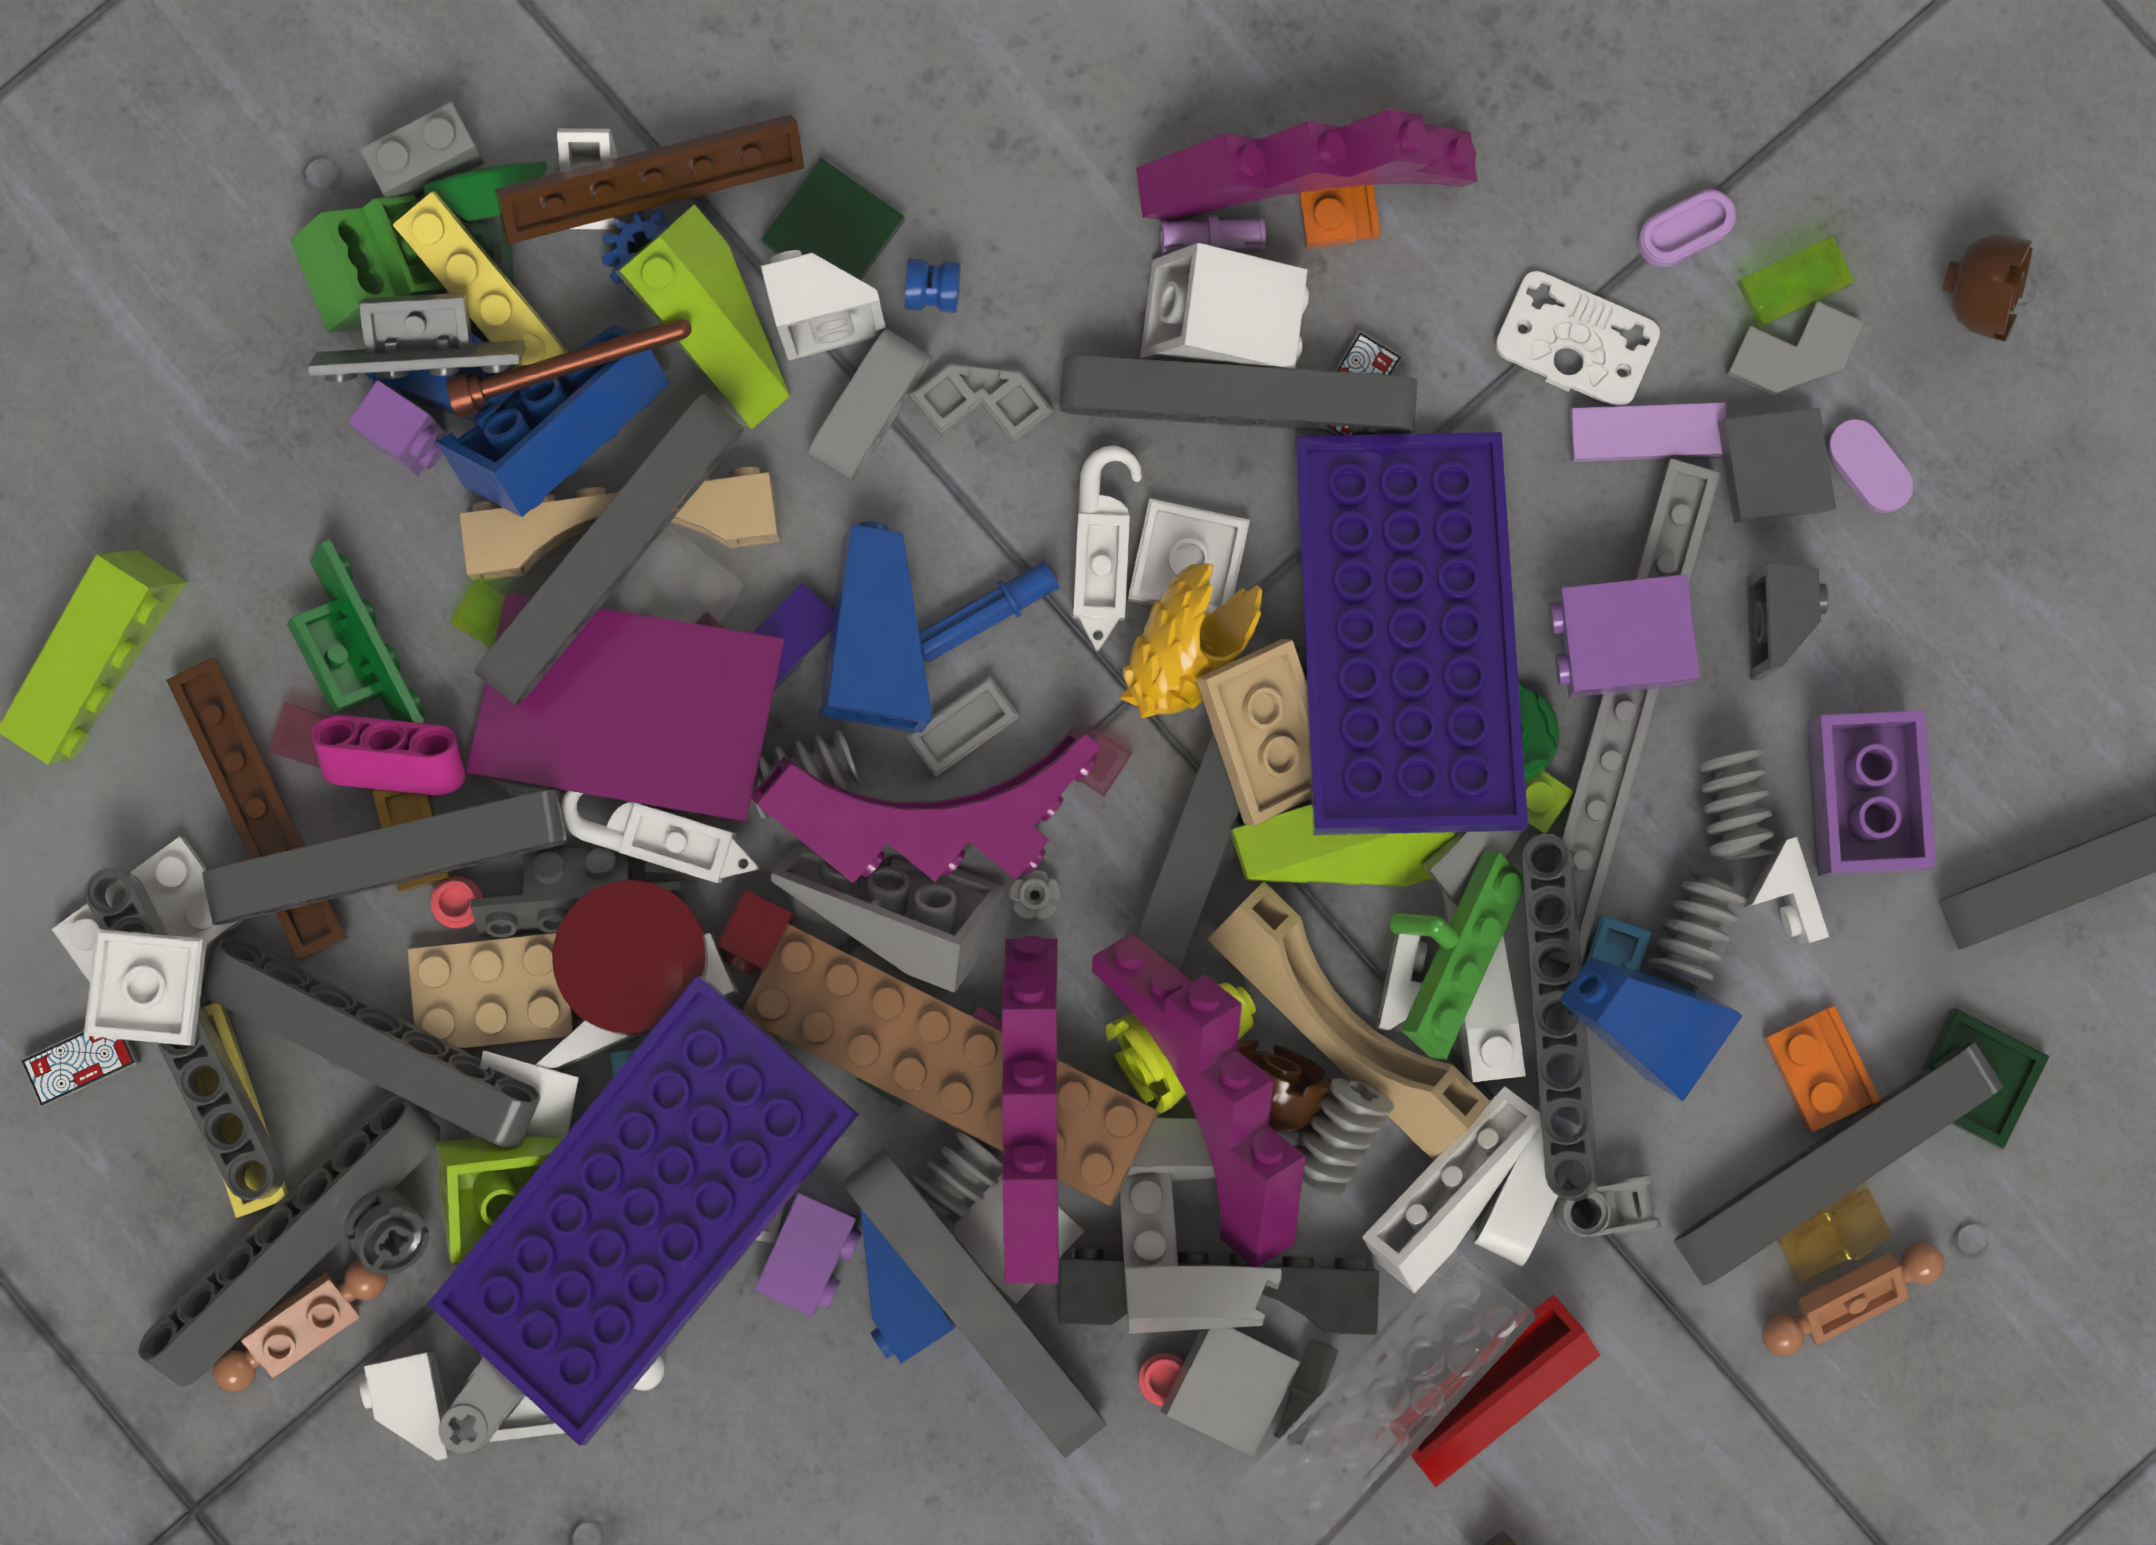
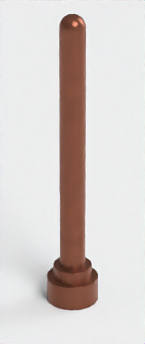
(471, 392)

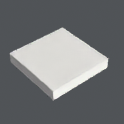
(1186, 536)
(145, 987)

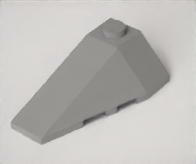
(900, 912)

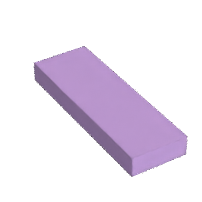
(1646, 432)

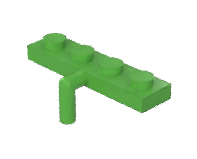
(1462, 954)

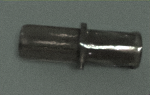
(1309, 1382)

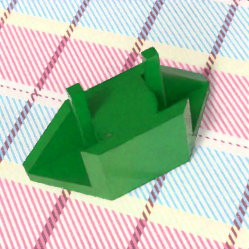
(473, 192)

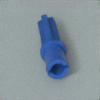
(987, 611)

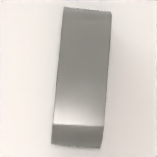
(869, 404)

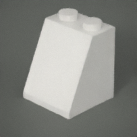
(1224, 309)

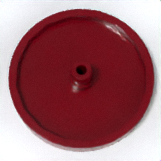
(627, 955)

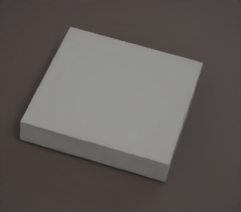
(1230, 1387)

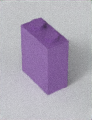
(1625, 636)

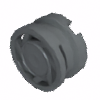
(388, 1233)

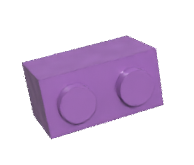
(398, 429)
(808, 1254)

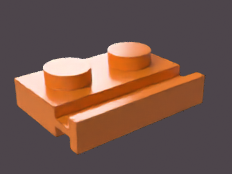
(1339, 215)
(1821, 1069)

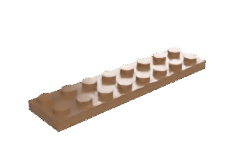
(937, 1058)

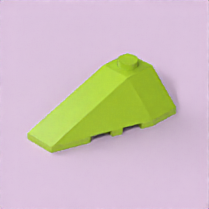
(695, 278)
(1289, 852)
(480, 1182)

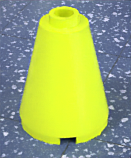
(1145, 1063)

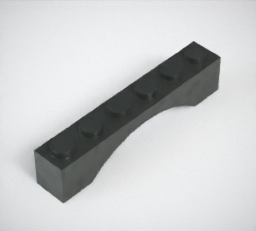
(1332, 1298)

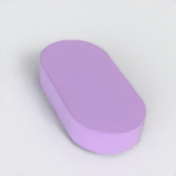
(1686, 228)
(1869, 466)

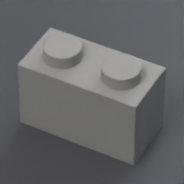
(422, 153)

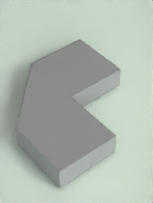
(1780, 366)
(962, 389)

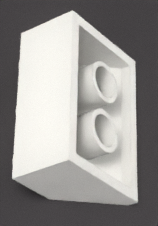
(819, 304)

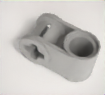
(1617, 1208)
(488, 1399)

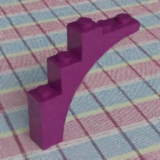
(1305, 158)
(998, 820)
(1231, 1096)
(1030, 1111)

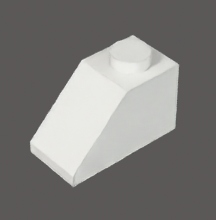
(408, 1399)

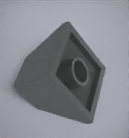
(1782, 613)

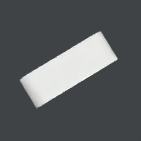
(1523, 1200)

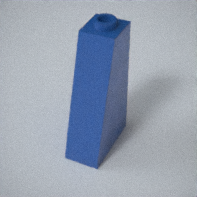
(874, 643)
(1651, 1022)

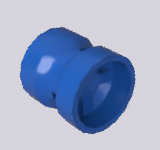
(944, 281)

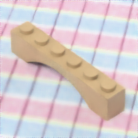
(504, 545)
(1273, 952)

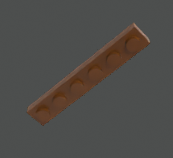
(649, 179)
(249, 792)

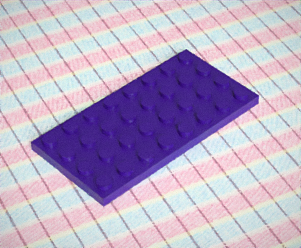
(1409, 634)
(642, 1210)

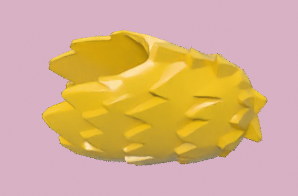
(1187, 643)

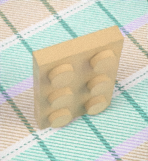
(1262, 729)
(489, 992)

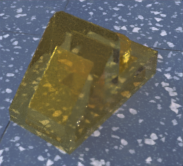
(1835, 1235)

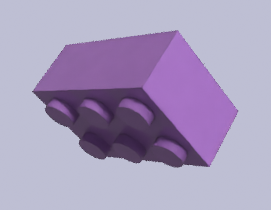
(1871, 793)

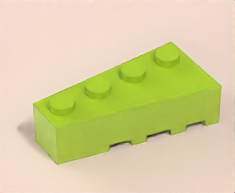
(90, 653)

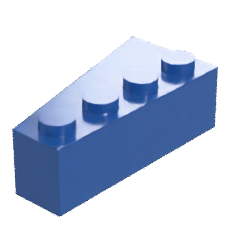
(552, 428)

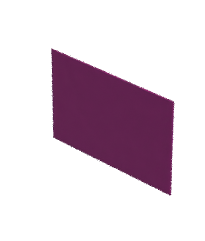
(638, 714)

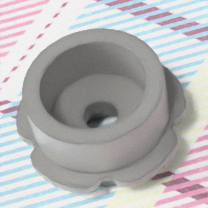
(1040, 908)

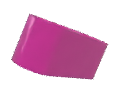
(388, 755)

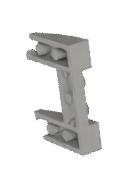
(1157, 1289)

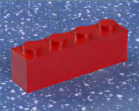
(1519, 1381)

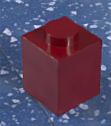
(754, 932)

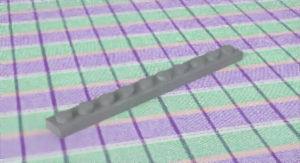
(1625, 716)

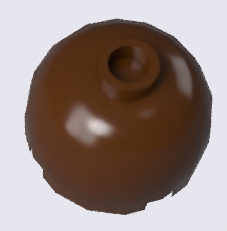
(1989, 284)
(1296, 1084)

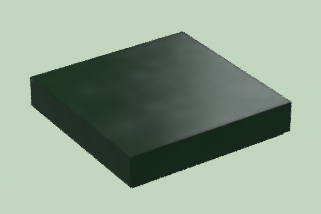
(835, 221)
(2013, 1062)

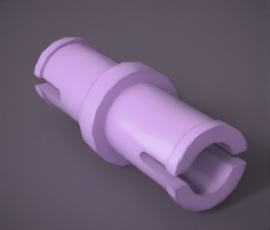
(1216, 232)

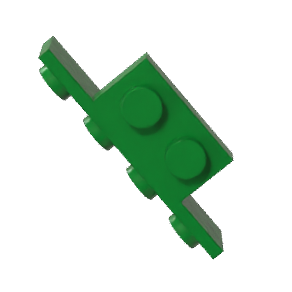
(346, 647)

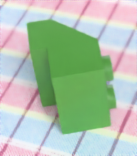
(359, 257)

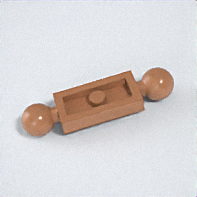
(1853, 1298)
(298, 1326)

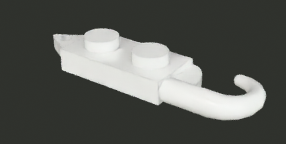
(1102, 547)
(662, 839)

